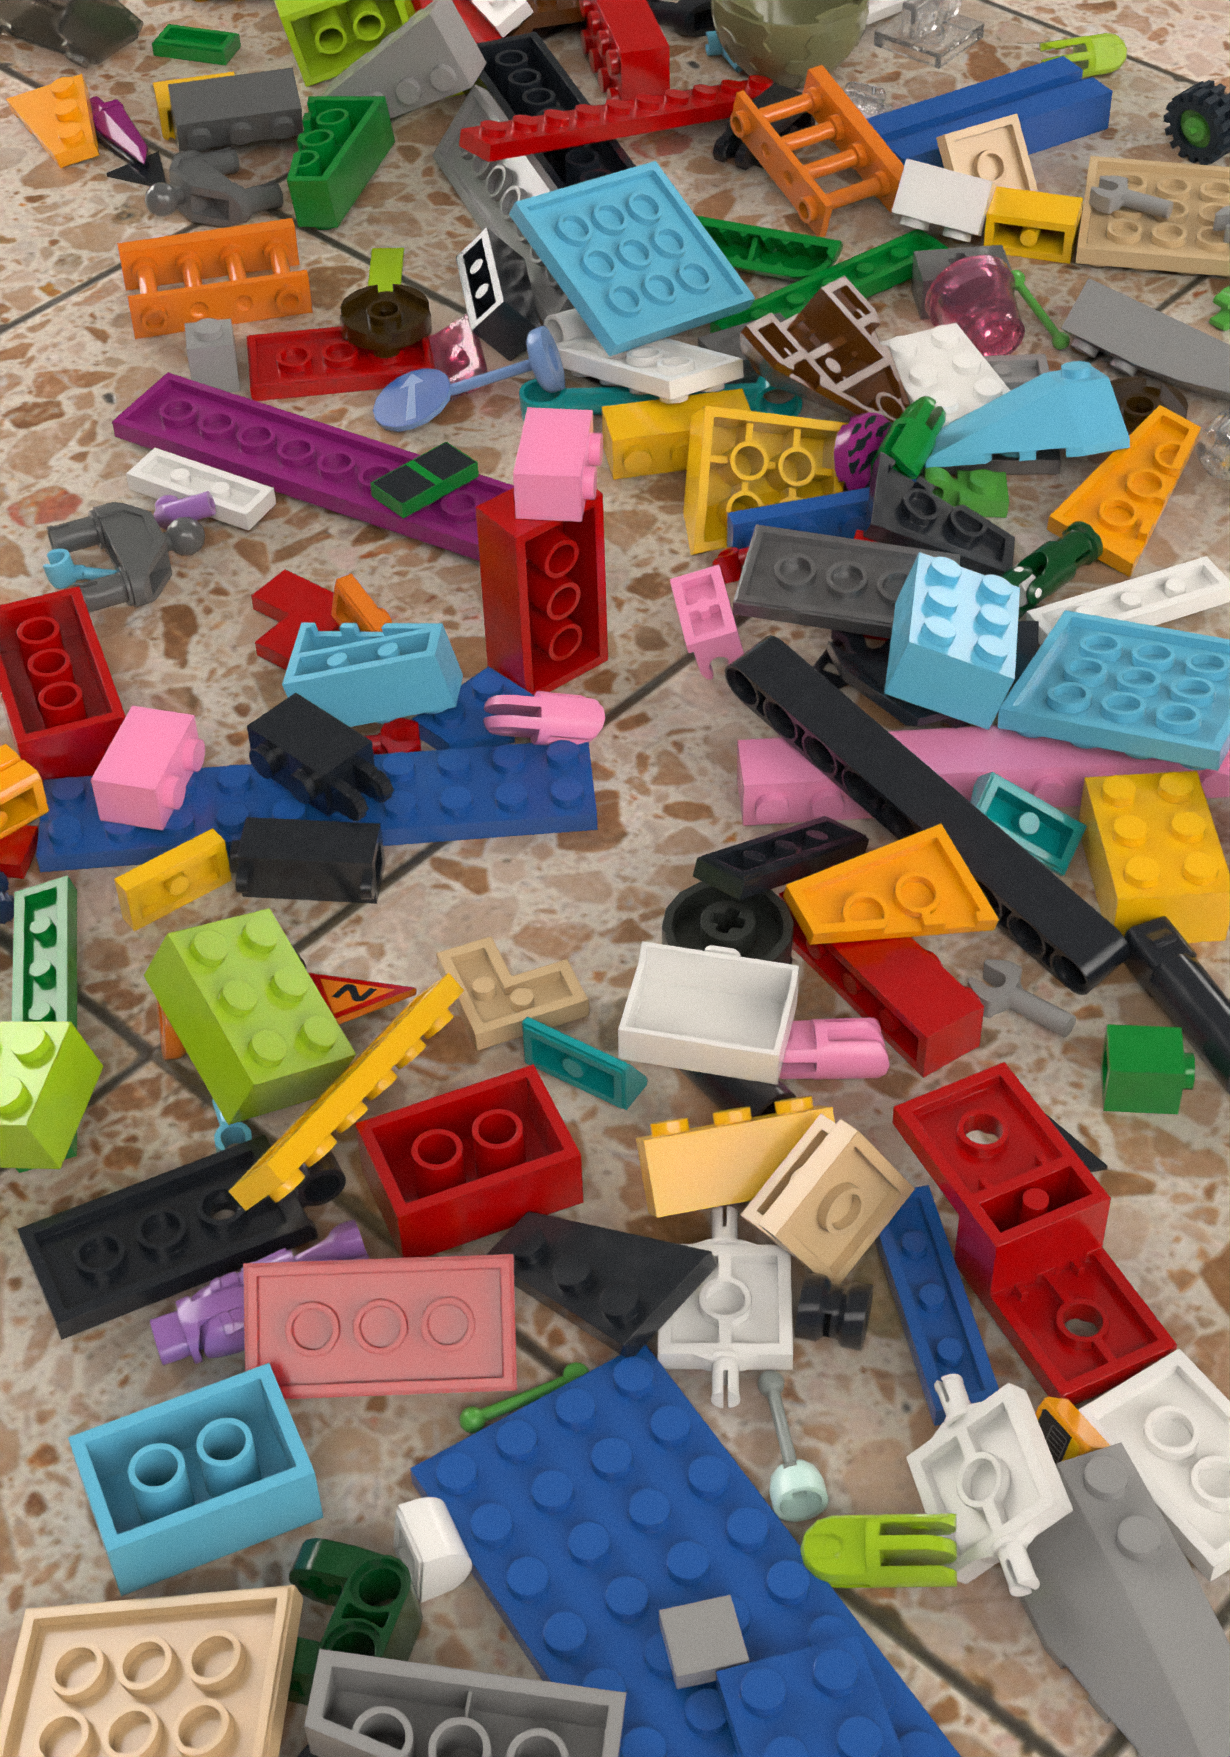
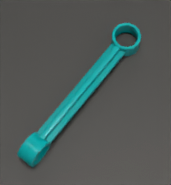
(595, 398)

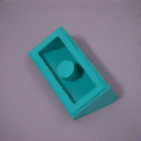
(1029, 820)
(581, 1064)

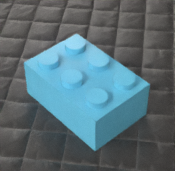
(954, 640)
(196, 1478)

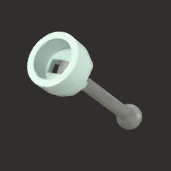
(797, 1485)

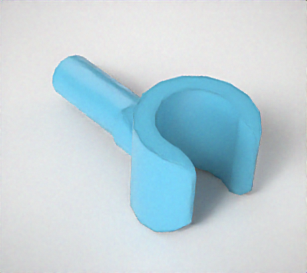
(715, 48)
(63, 572)
(229, 1134)

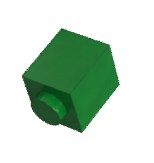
(1145, 1069)

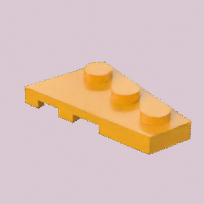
(59, 119)
(892, 893)

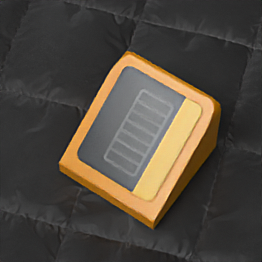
(1067, 1430)

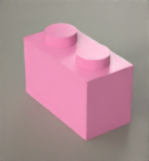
(556, 464)
(147, 768)

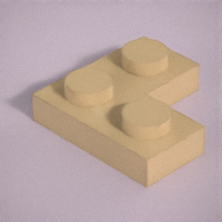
(498, 1002)

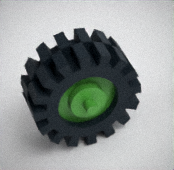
(1200, 122)

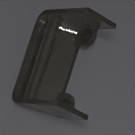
(76, 28)

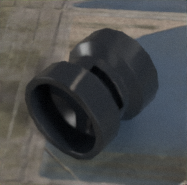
(834, 1311)

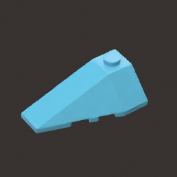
(1053, 411)

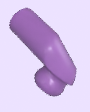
(196, 506)

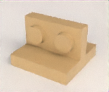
(990, 152)
(829, 1199)

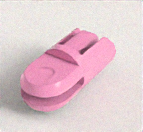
(545, 717)
(835, 1050)

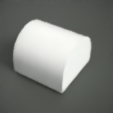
(430, 1547)

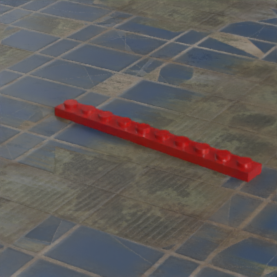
(608, 121)

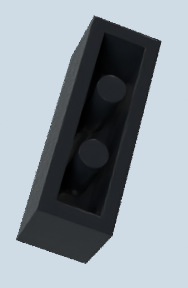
(497, 294)

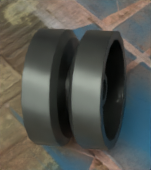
(753, 926)

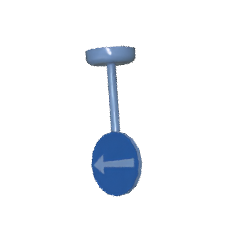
(425, 392)

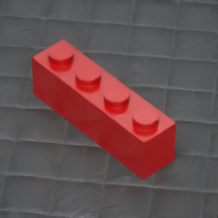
(907, 989)

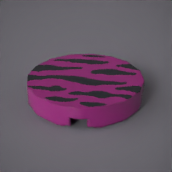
(856, 448)

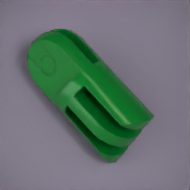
(913, 436)

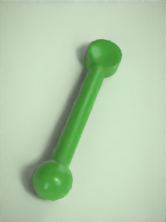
(1059, 339)
(473, 1418)

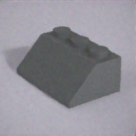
(235, 109)

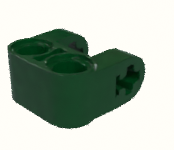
(354, 1584)

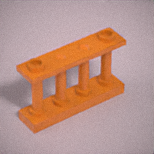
(837, 121)
(212, 255)

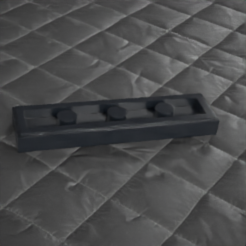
(780, 857)

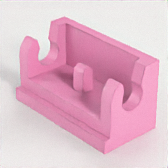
(706, 617)

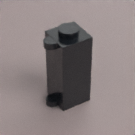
(309, 860)

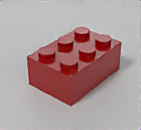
(469, 1162)

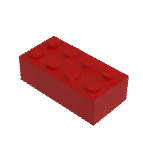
(625, 48)
(542, 593)
(56, 685)

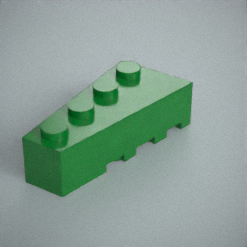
(337, 156)

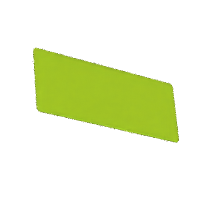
(386, 268)

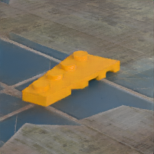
(1131, 488)

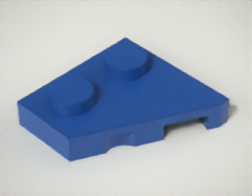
(464, 724)

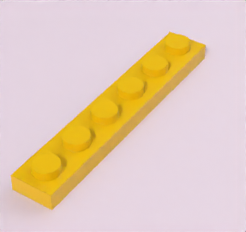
(342, 1102)

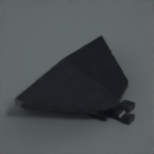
(867, 671)

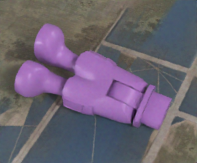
(216, 1313)

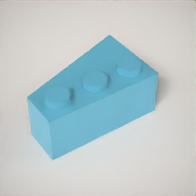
(375, 673)

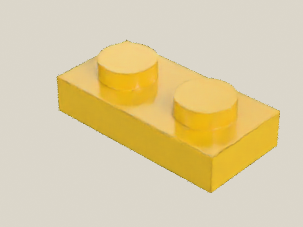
(173, 879)

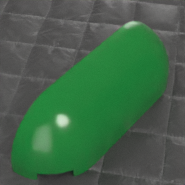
(772, 251)

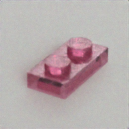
(458, 352)

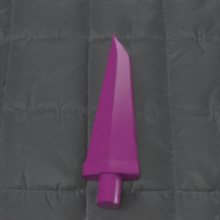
(115, 125)

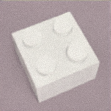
(943, 198)

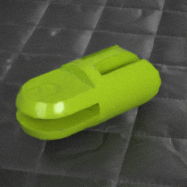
(1092, 53)
(882, 1550)

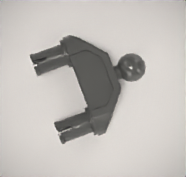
(206, 194)
(134, 547)

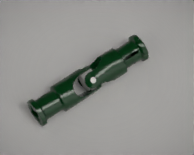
(1054, 564)

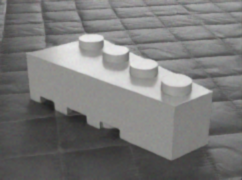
(416, 63)
(438, 1711)

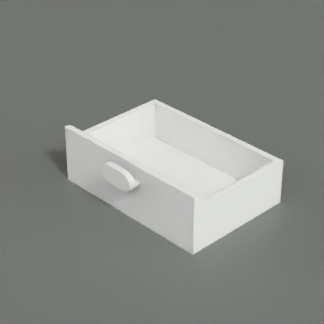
(709, 1012)

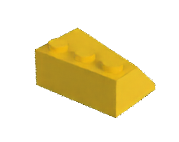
(749, 463)

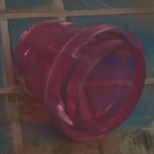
(981, 300)

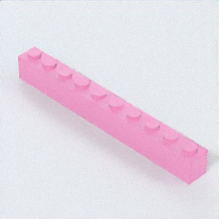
(785, 787)

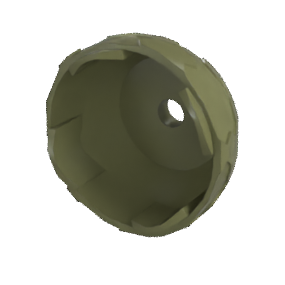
(789, 35)

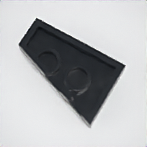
(914, 517)
(603, 1278)

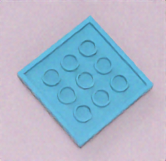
(631, 257)
(1126, 691)

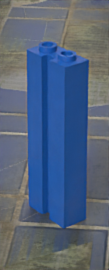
(1048, 98)

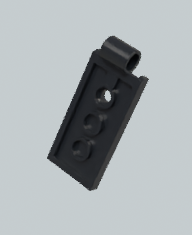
(162, 1236)

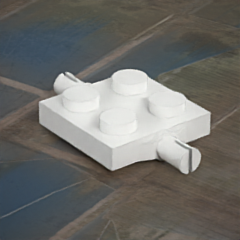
(736, 1315)
(996, 1478)

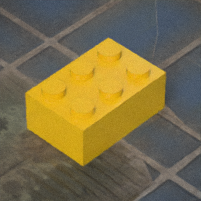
(1156, 853)

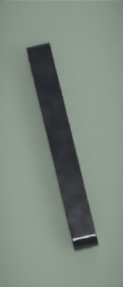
(911, 797)

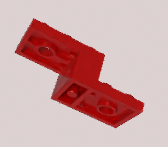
(1032, 1234)

